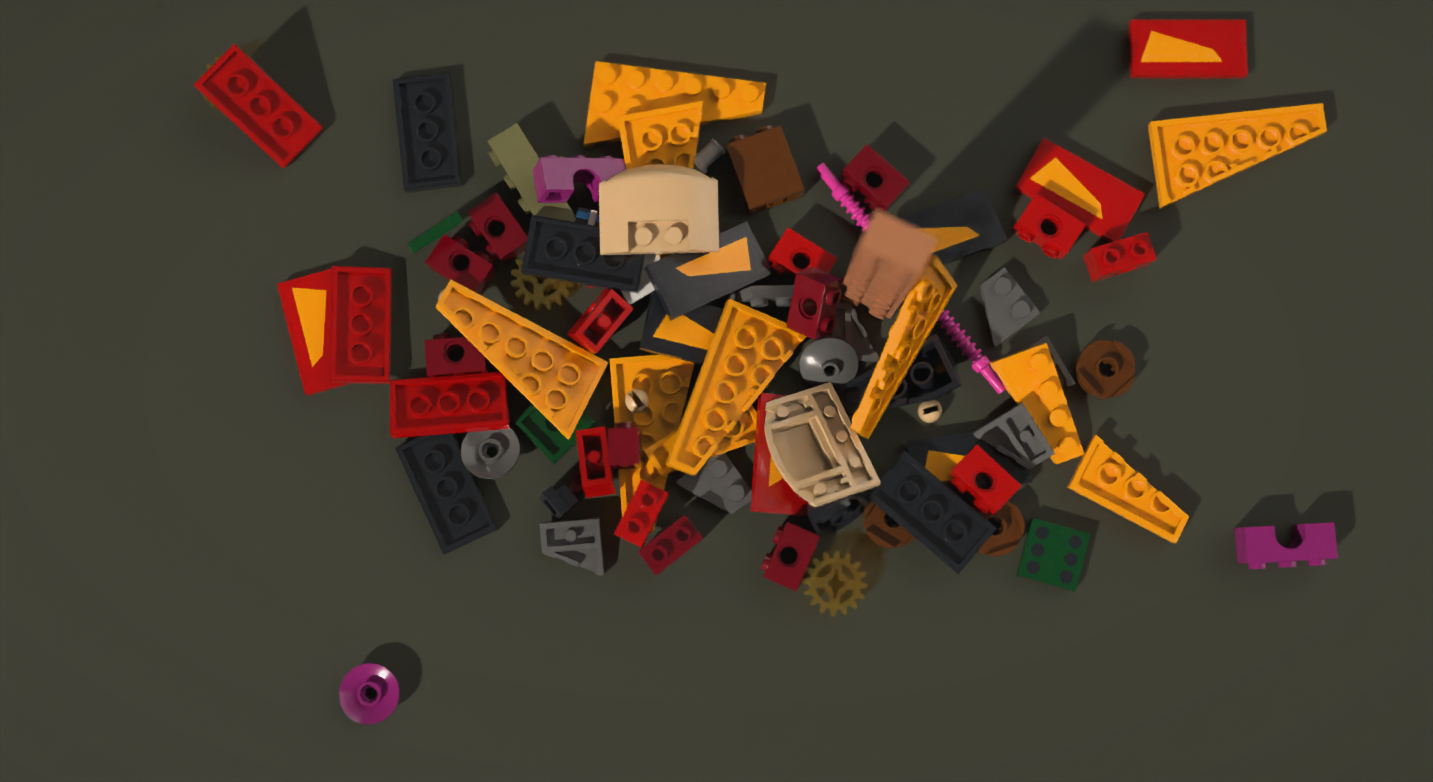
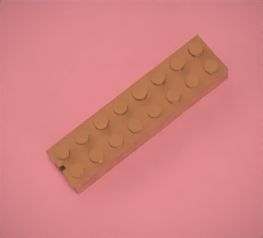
(886, 265)

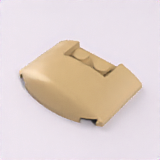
(658, 211)
(816, 446)

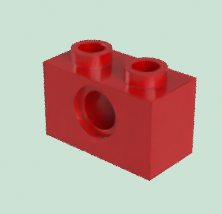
(1065, 227)
(794, 245)
(1119, 257)
(600, 321)
(594, 462)
(978, 463)
(642, 513)

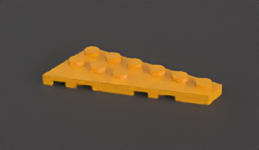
(634, 89)
(661, 137)
(537, 362)
(736, 370)
(667, 386)

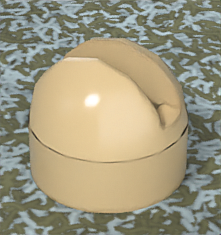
(631, 404)
(932, 416)

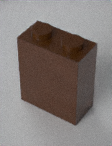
(764, 169)

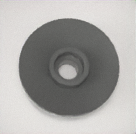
(828, 352)
(478, 444)

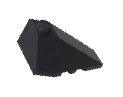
(927, 379)

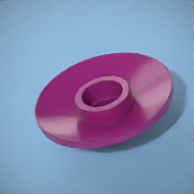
(354, 695)

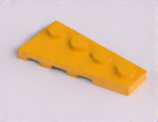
(1035, 382)
(741, 434)
(1118, 487)

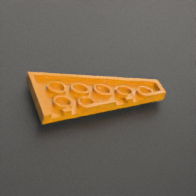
(1210, 148)
(906, 337)

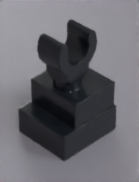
(563, 499)

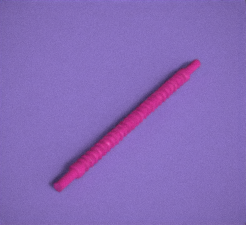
(980, 362)

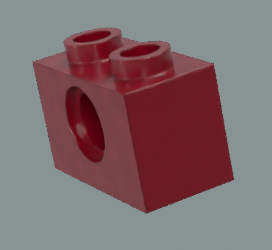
(868, 164)
(491, 213)
(449, 252)
(814, 303)
(439, 357)
(625, 446)
(802, 542)
(670, 545)

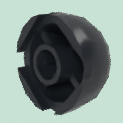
(836, 513)

